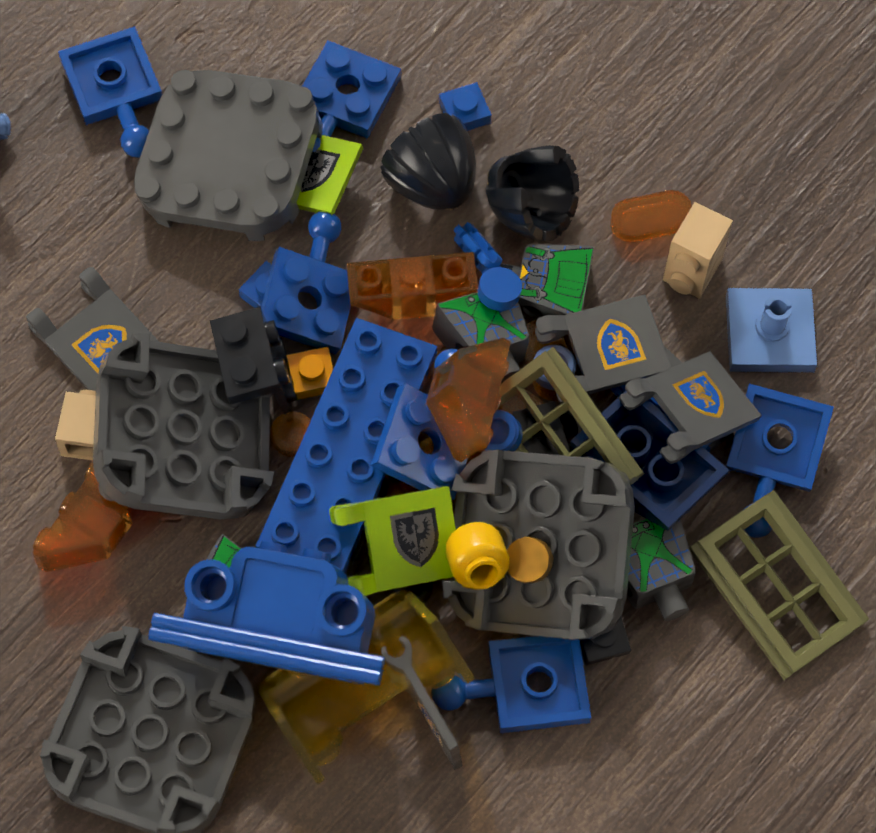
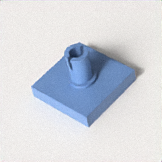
(771, 330)

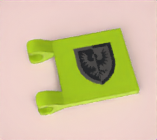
(328, 174)
(403, 538)

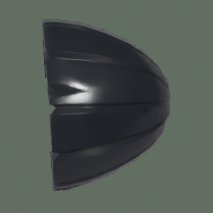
(432, 163)
(534, 192)

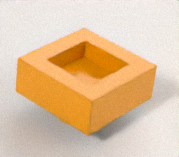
(310, 371)

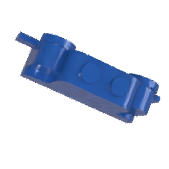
(276, 614)

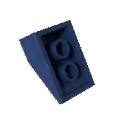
(665, 489)

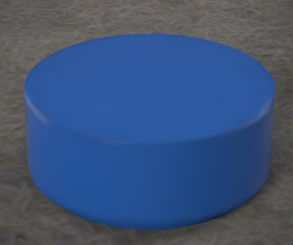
(499, 288)
(506, 432)

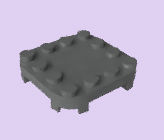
(228, 152)
(172, 435)
(583, 516)
(149, 734)

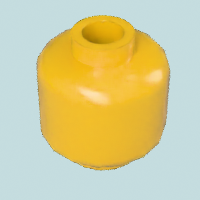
(477, 555)

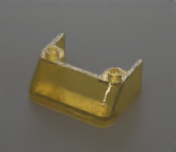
(318, 708)

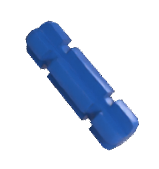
(471, 240)

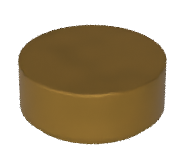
(529, 559)

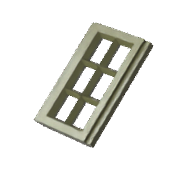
(578, 403)
(746, 606)

